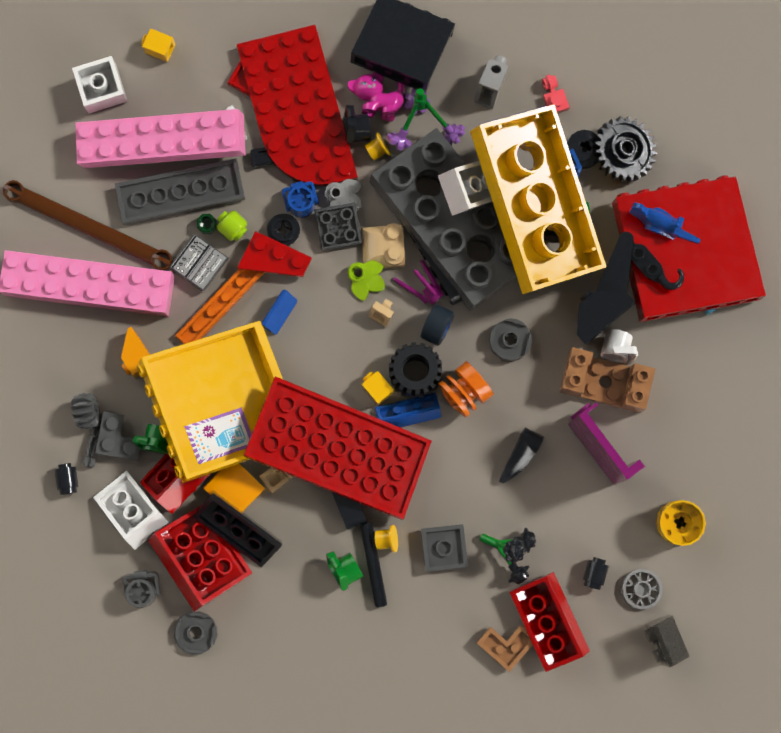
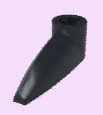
(522, 454)

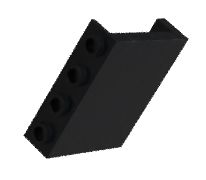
(402, 43)

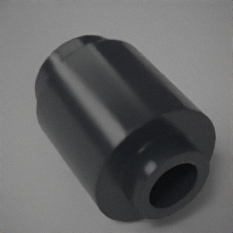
(66, 479)
(595, 573)

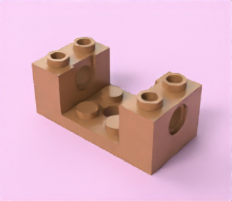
(627, 388)

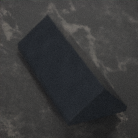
(237, 529)

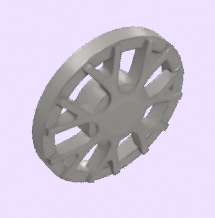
(642, 589)

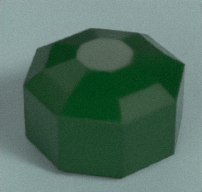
(206, 224)

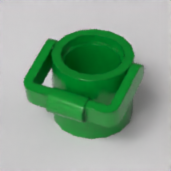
(152, 440)
(343, 569)

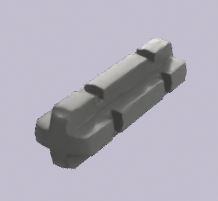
(90, 460)

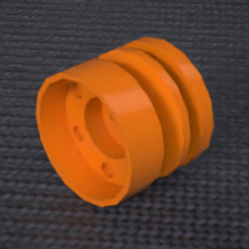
(465, 389)

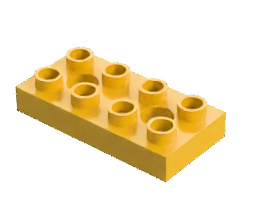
(537, 198)

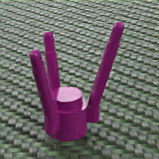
(431, 293)

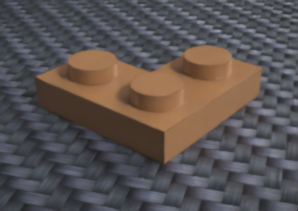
(506, 652)

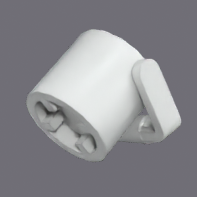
(618, 347)

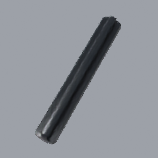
(373, 565)

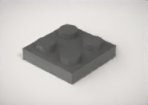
(444, 547)

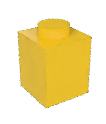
(158, 45)
(377, 387)

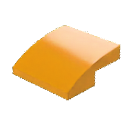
(235, 486)

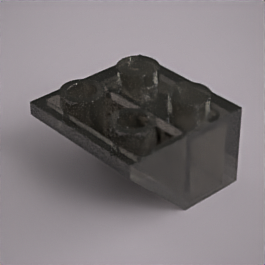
(666, 641)

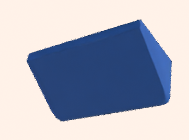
(279, 312)

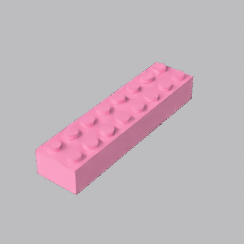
(160, 138)
(86, 283)

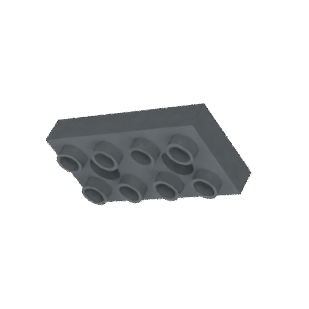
(435, 228)

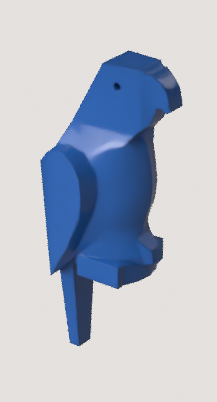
(661, 222)

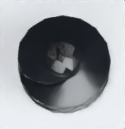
(581, 139)

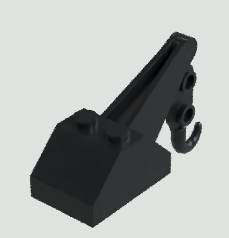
(611, 297)

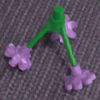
(419, 101)

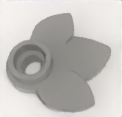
(347, 193)

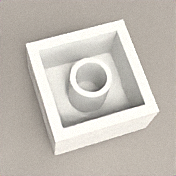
(99, 84)

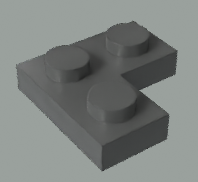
(110, 439)

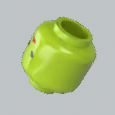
(232, 225)

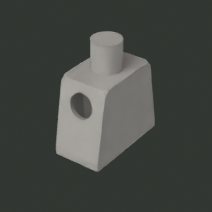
(491, 81)

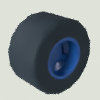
(437, 325)

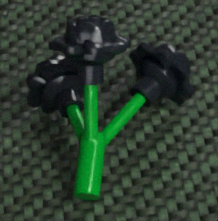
(513, 552)

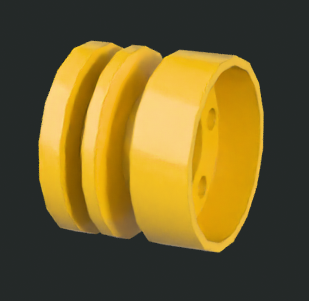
(691, 516)

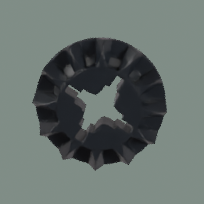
(290, 223)

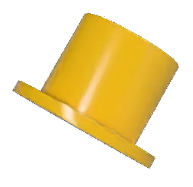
(377, 147)
(387, 539)

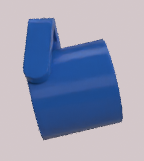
(300, 198)

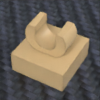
(381, 312)

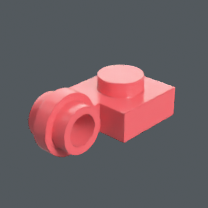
(554, 97)

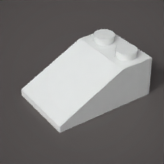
(465, 188)
(130, 510)

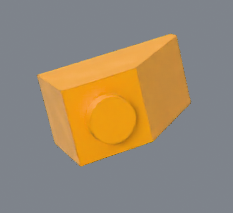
(132, 352)

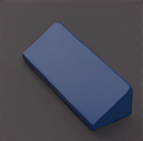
(410, 411)

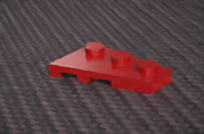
(273, 257)

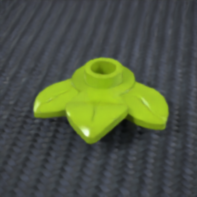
(368, 281)

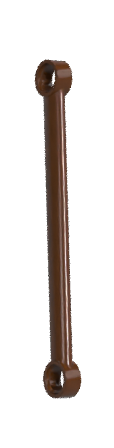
(87, 225)

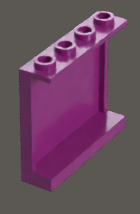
(601, 448)

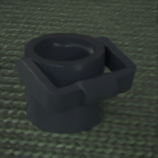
(356, 126)

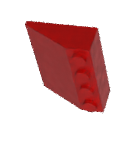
(198, 560)

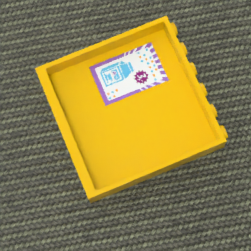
(210, 397)

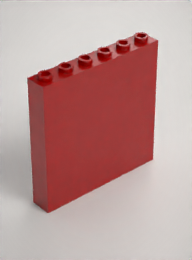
(716, 271)

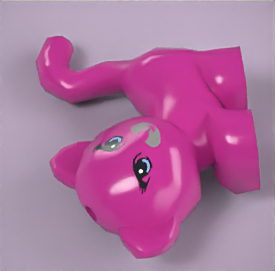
(370, 89)

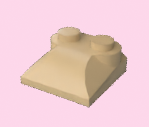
(384, 245)

